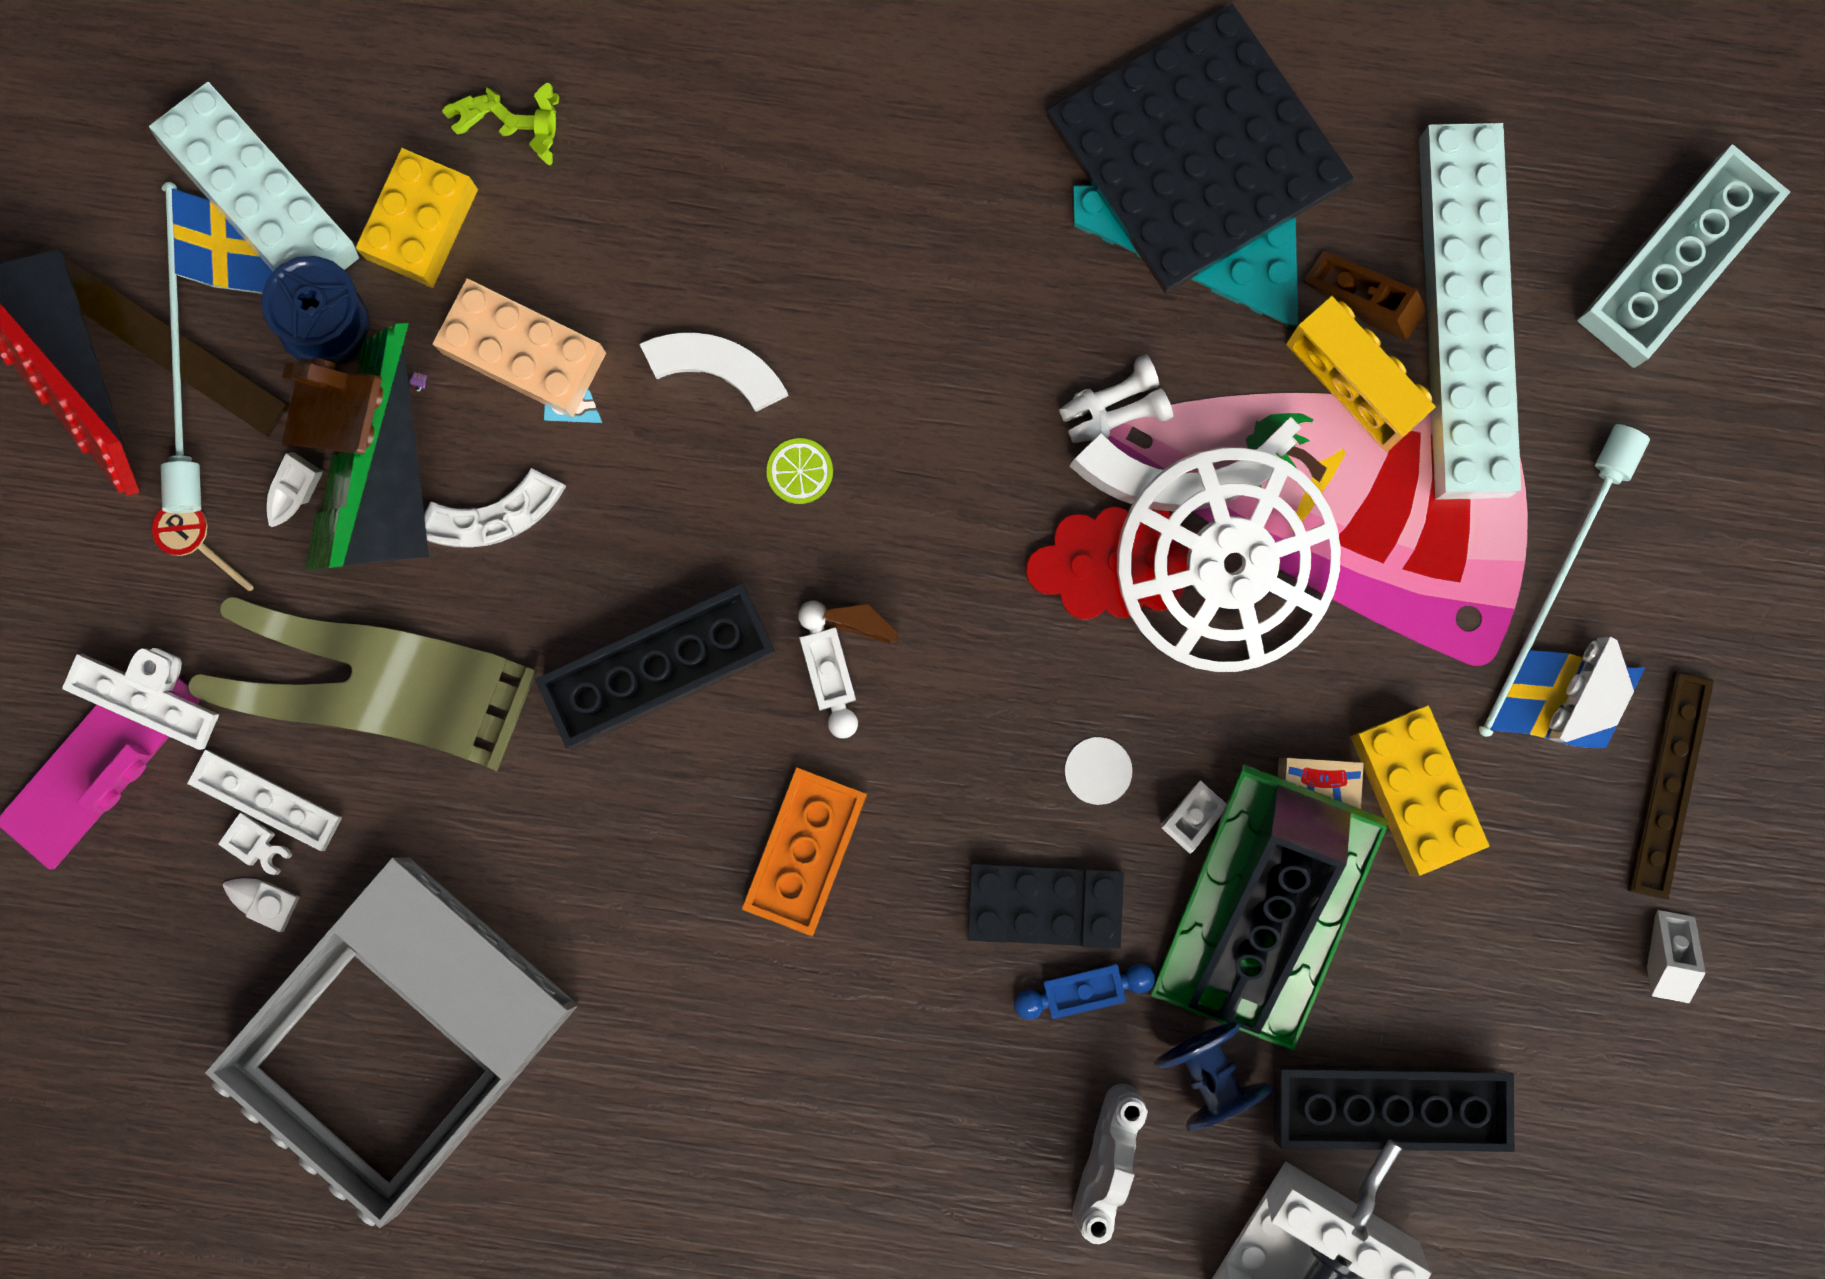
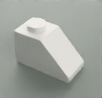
(1675, 957)

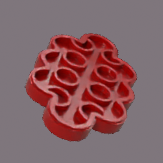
(1084, 564)

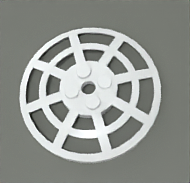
(1211, 547)

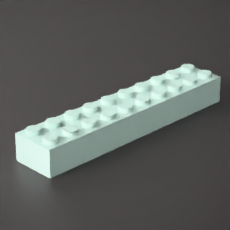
(1469, 311)

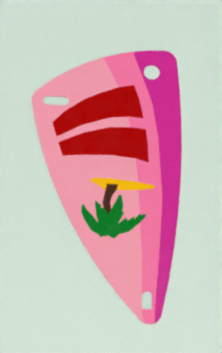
(1402, 551)

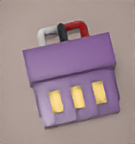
(418, 380)

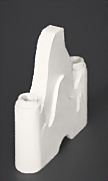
(1110, 1164)

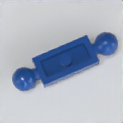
(1084, 991)

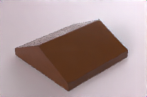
(862, 621)

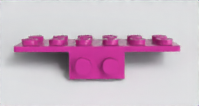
(82, 781)

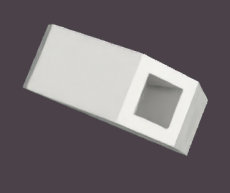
(1596, 695)

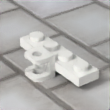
(143, 694)

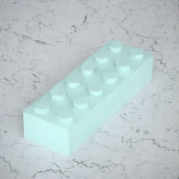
(248, 182)
(1683, 256)

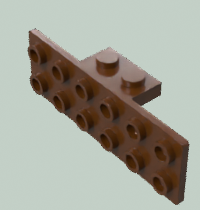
(330, 407)

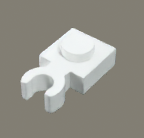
(250, 842)

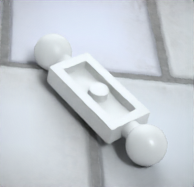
(827, 669)

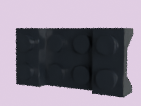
(1046, 906)

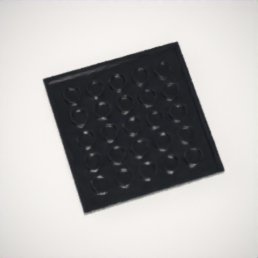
(1199, 148)

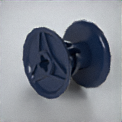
(315, 309)
(1221, 1090)

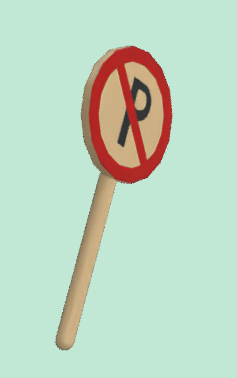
(183, 534)

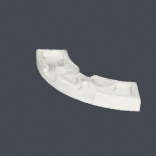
(718, 357)
(495, 522)

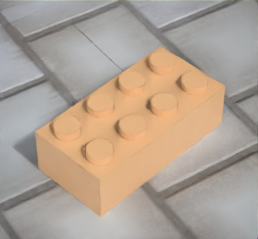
(519, 348)

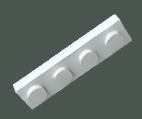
(264, 800)

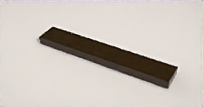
(1670, 785)

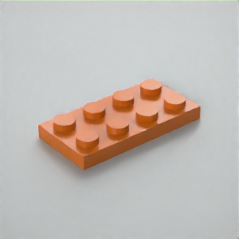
(804, 852)

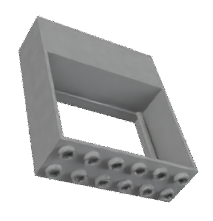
(449, 972)

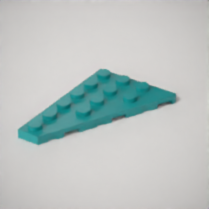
(1256, 276)

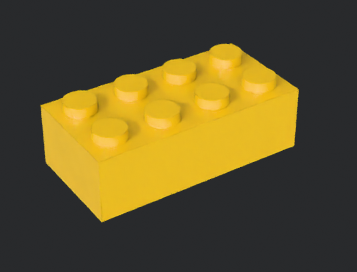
(1360, 373)
(1419, 791)

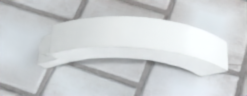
(1125, 477)

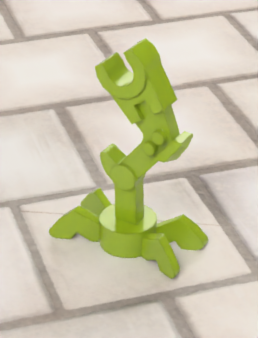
(542, 123)

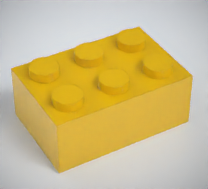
(417, 218)

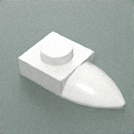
(291, 488)
(262, 901)

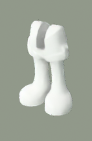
(1141, 380)

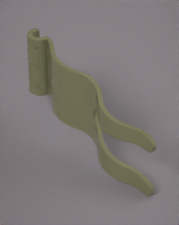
(397, 686)

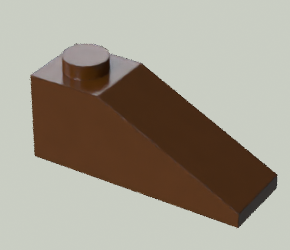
(1370, 295)

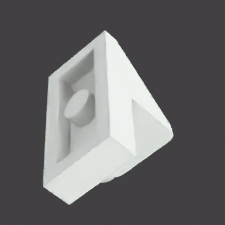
(1194, 817)

